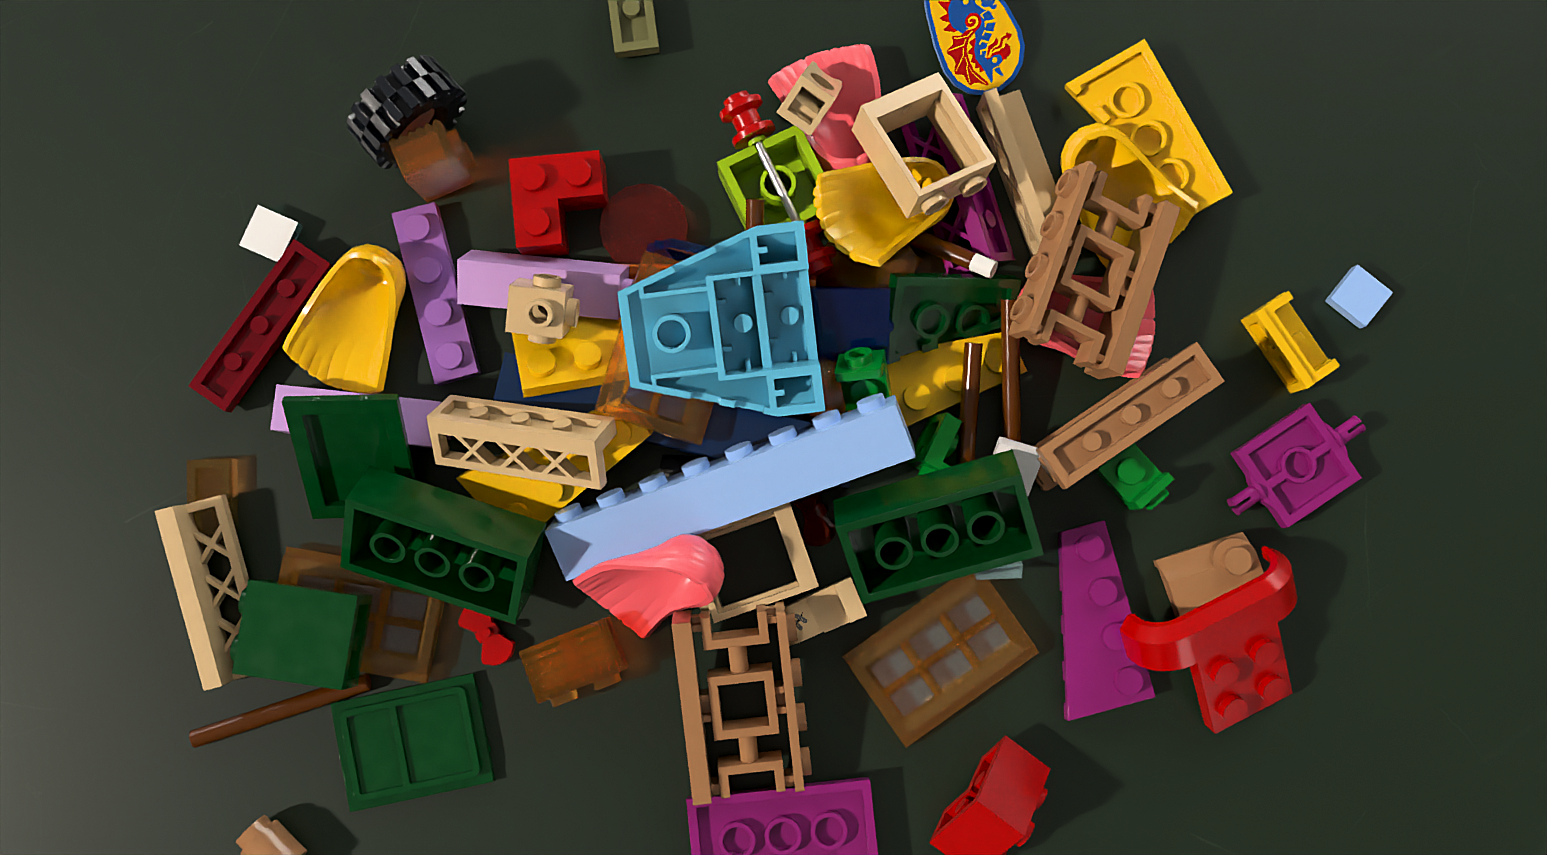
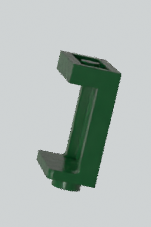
(301, 634)

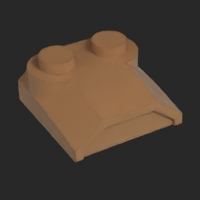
(1207, 571)

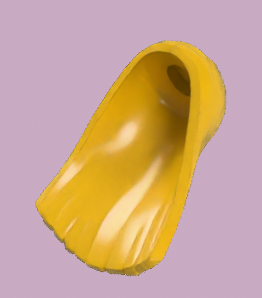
(1128, 176)
(864, 216)
(351, 321)

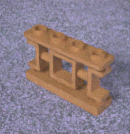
(1126, 280)
(1124, 417)
(705, 706)

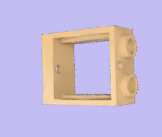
(905, 105)
(797, 554)

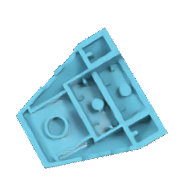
(729, 325)

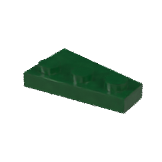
(944, 307)

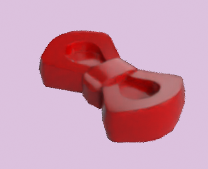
(495, 645)

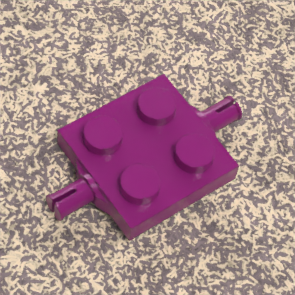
(1296, 465)

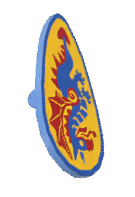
(976, 43)

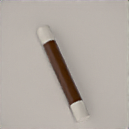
(955, 254)

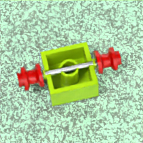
(773, 169)

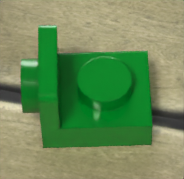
(862, 375)
(936, 443)
(1135, 479)

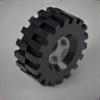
(403, 102)

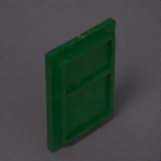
(339, 441)
(412, 742)

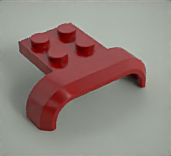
(1227, 644)

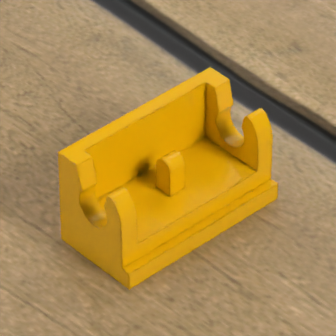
(1288, 344)

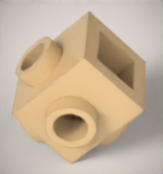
(527, 313)

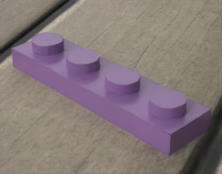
(435, 294)

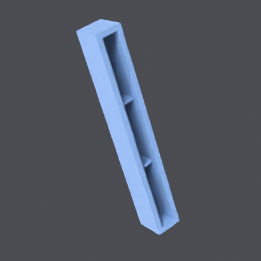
(733, 486)

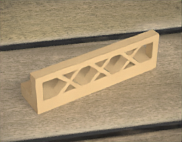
(1018, 161)
(522, 426)
(195, 584)

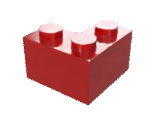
(547, 189)
(996, 805)

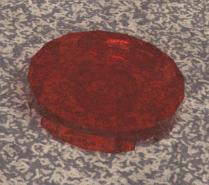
(638, 218)

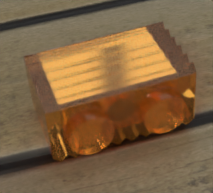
(434, 160)
(573, 661)

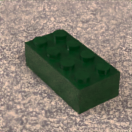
(937, 527)
(441, 544)

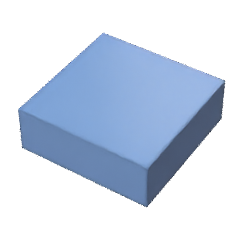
(1358, 296)

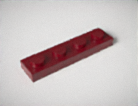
(260, 327)

